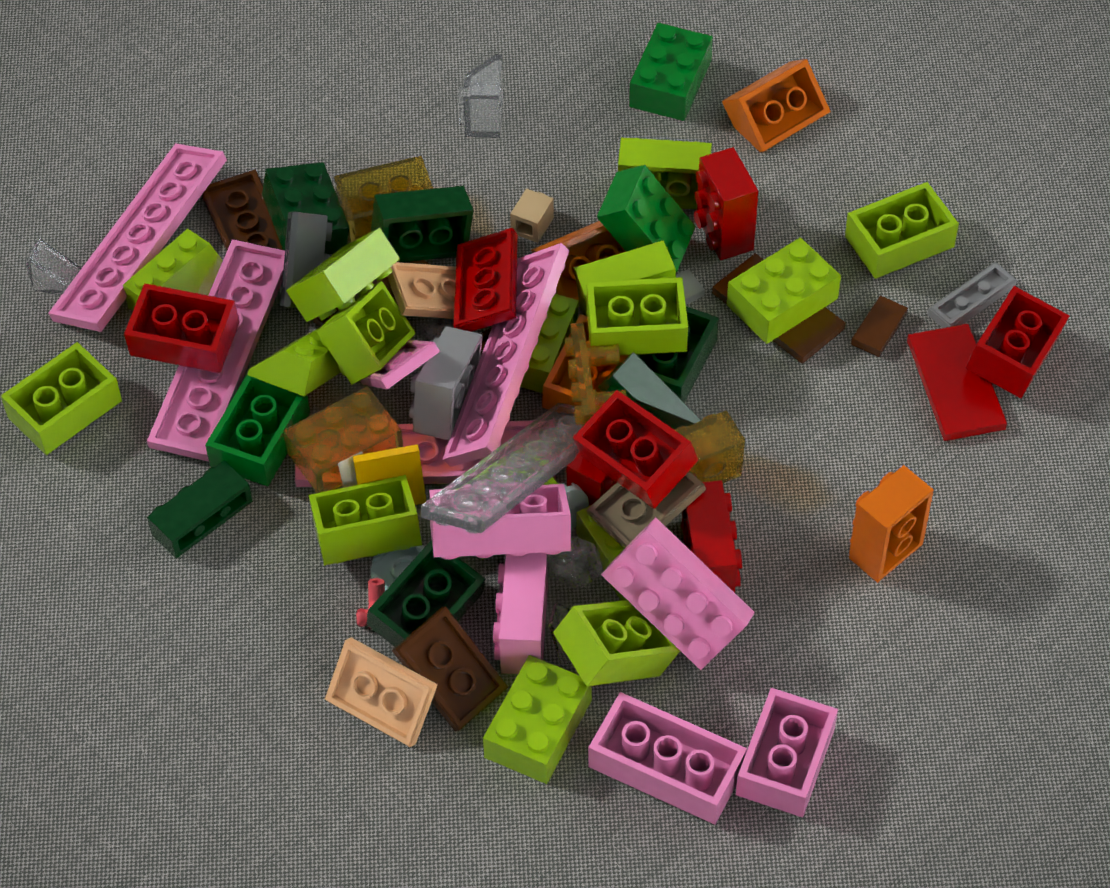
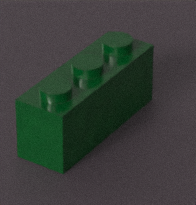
(199, 509)

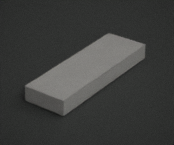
(972, 296)

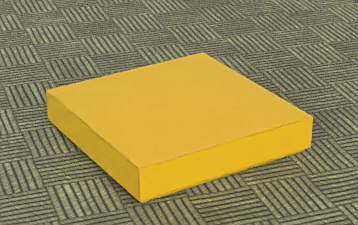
(391, 464)

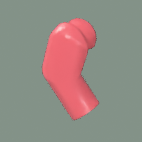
(376, 588)

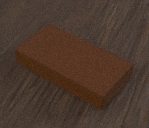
(879, 326)

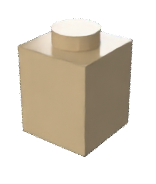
(532, 215)

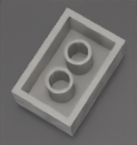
(444, 382)

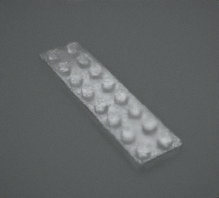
(507, 473)

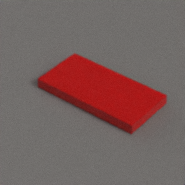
(486, 281)
(959, 398)

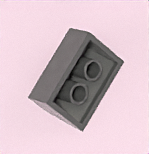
(303, 248)

